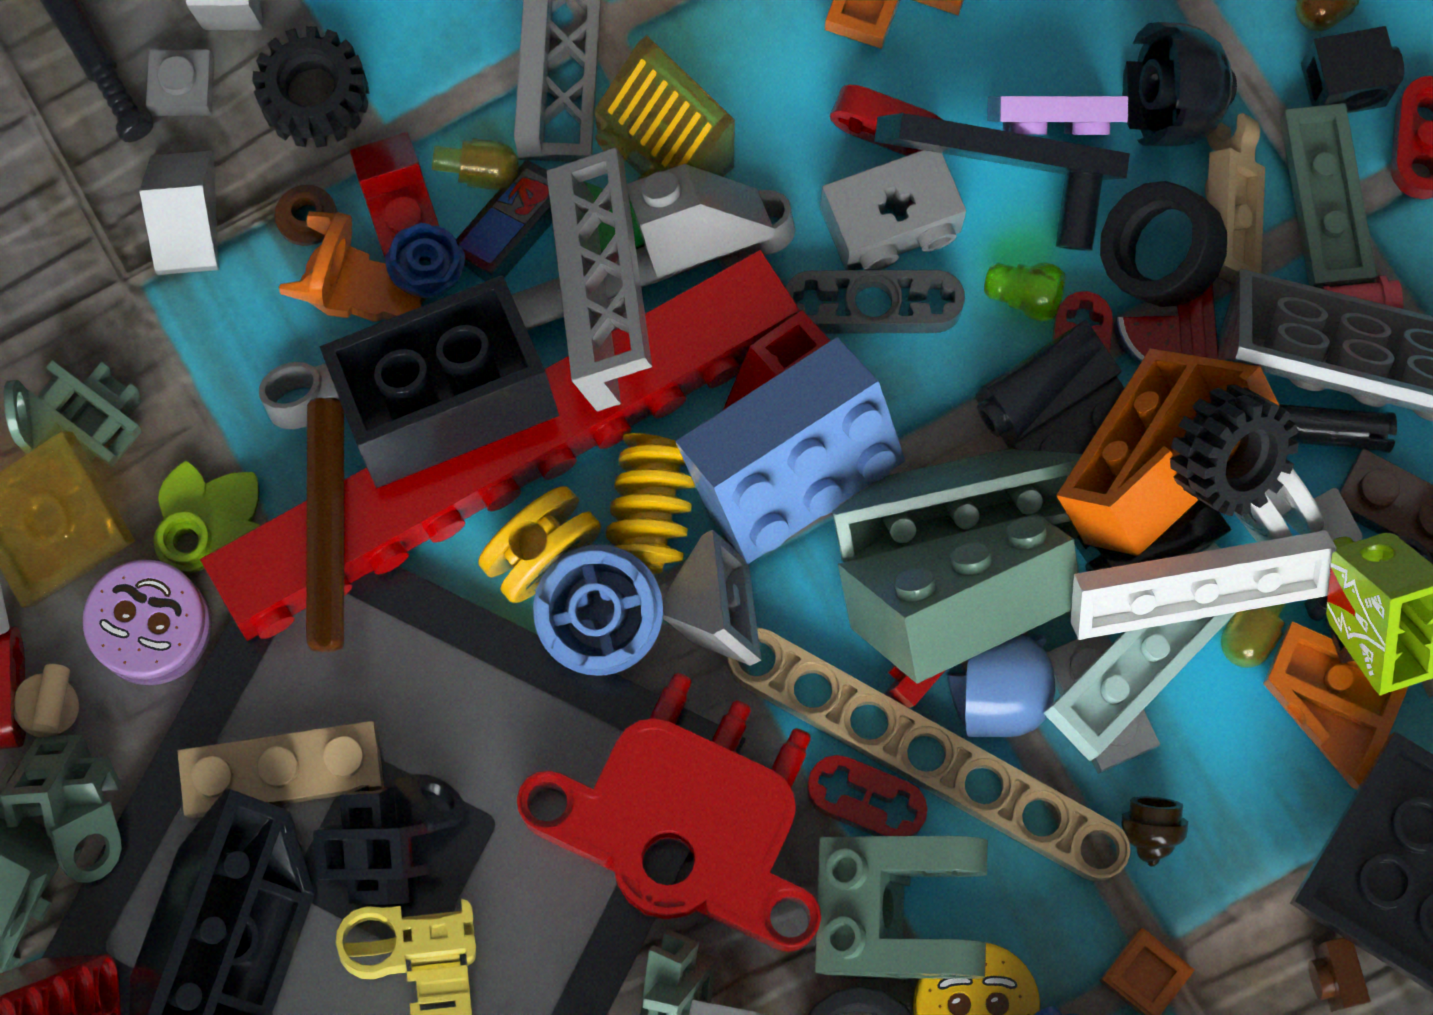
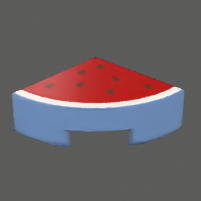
(1141, 333)

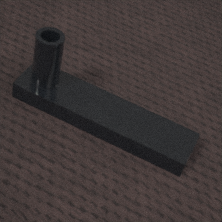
(1081, 164)

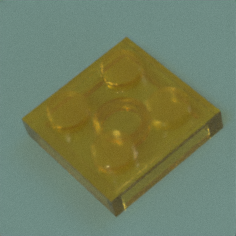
(55, 520)

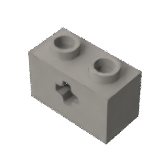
(910, 186)

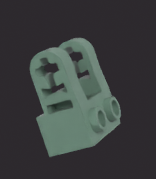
(864, 907)

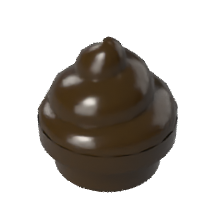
(1154, 827)

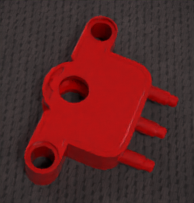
(693, 791)

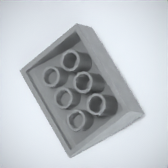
(1331, 341)

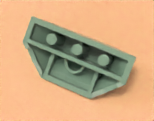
(954, 500)

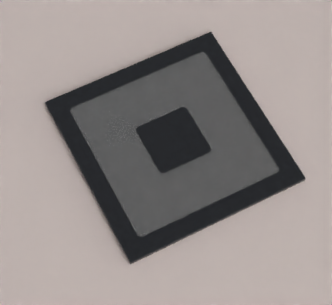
(452, 701)

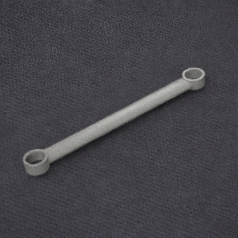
(536, 306)

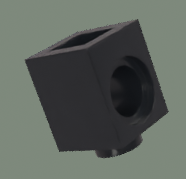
(1353, 69)

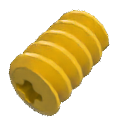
(649, 500)

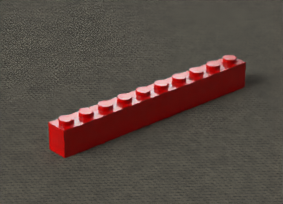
(691, 342)

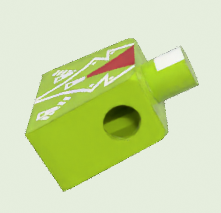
(1383, 609)

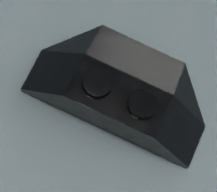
(225, 915)

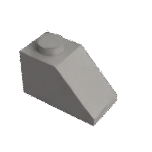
(695, 217)

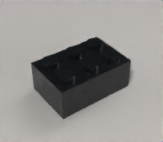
(439, 381)

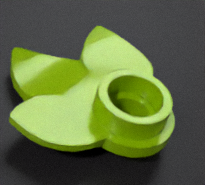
(211, 510)

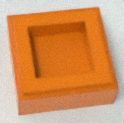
(1146, 974)

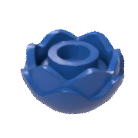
(429, 244)

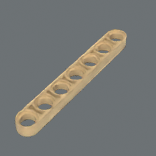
(959, 760)

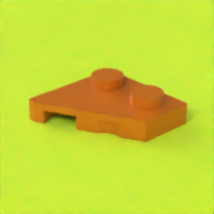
(1332, 701)

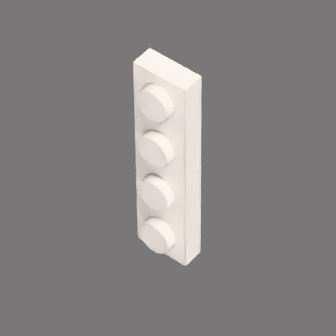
(1201, 584)

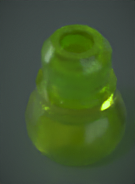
(1032, 289)

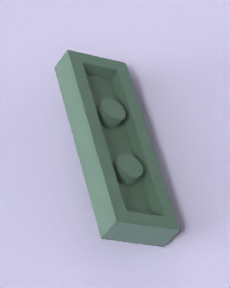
(1328, 196)

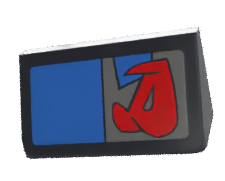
(508, 224)

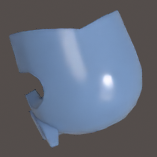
(1005, 689)

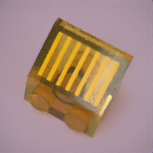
(663, 117)

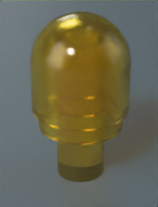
(479, 163)
(1252, 635)

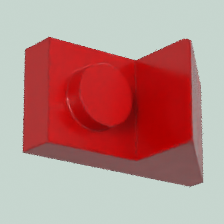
(393, 186)

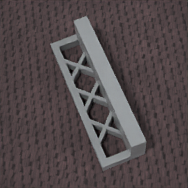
(534, 81)
(583, 275)

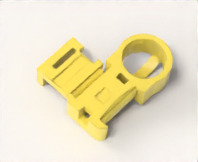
(430, 944)

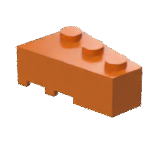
(1123, 482)

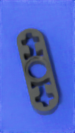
(891, 281)

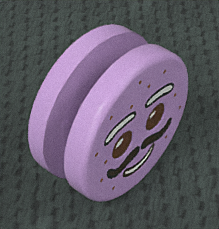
(147, 622)

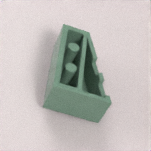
(959, 593)

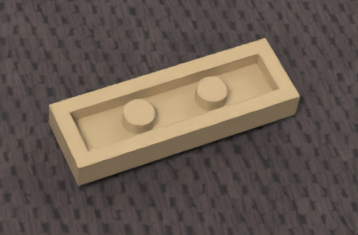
(282, 767)

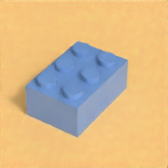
(792, 450)

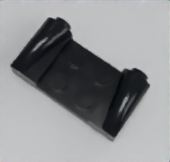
(1058, 405)

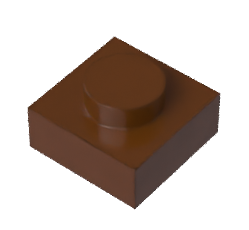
(1338, 975)

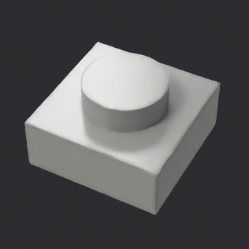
(180, 83)

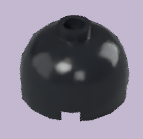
(1177, 84)

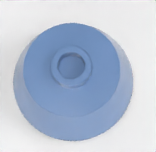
(598, 610)

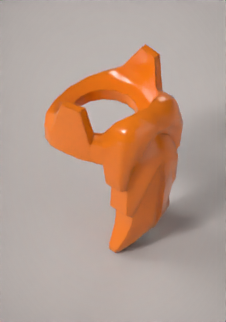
(344, 279)

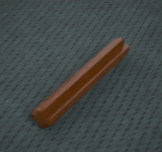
(325, 525)

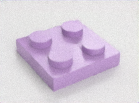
(1079, 113)

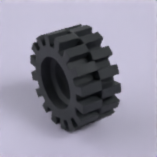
(302, 55)
(1213, 435)

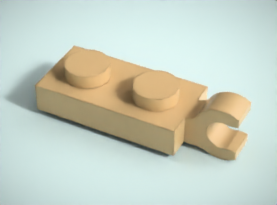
(1237, 192)

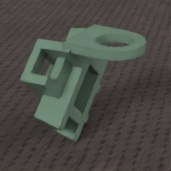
(37, 418)
(68, 796)
(677, 976)

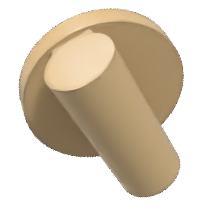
(46, 702)

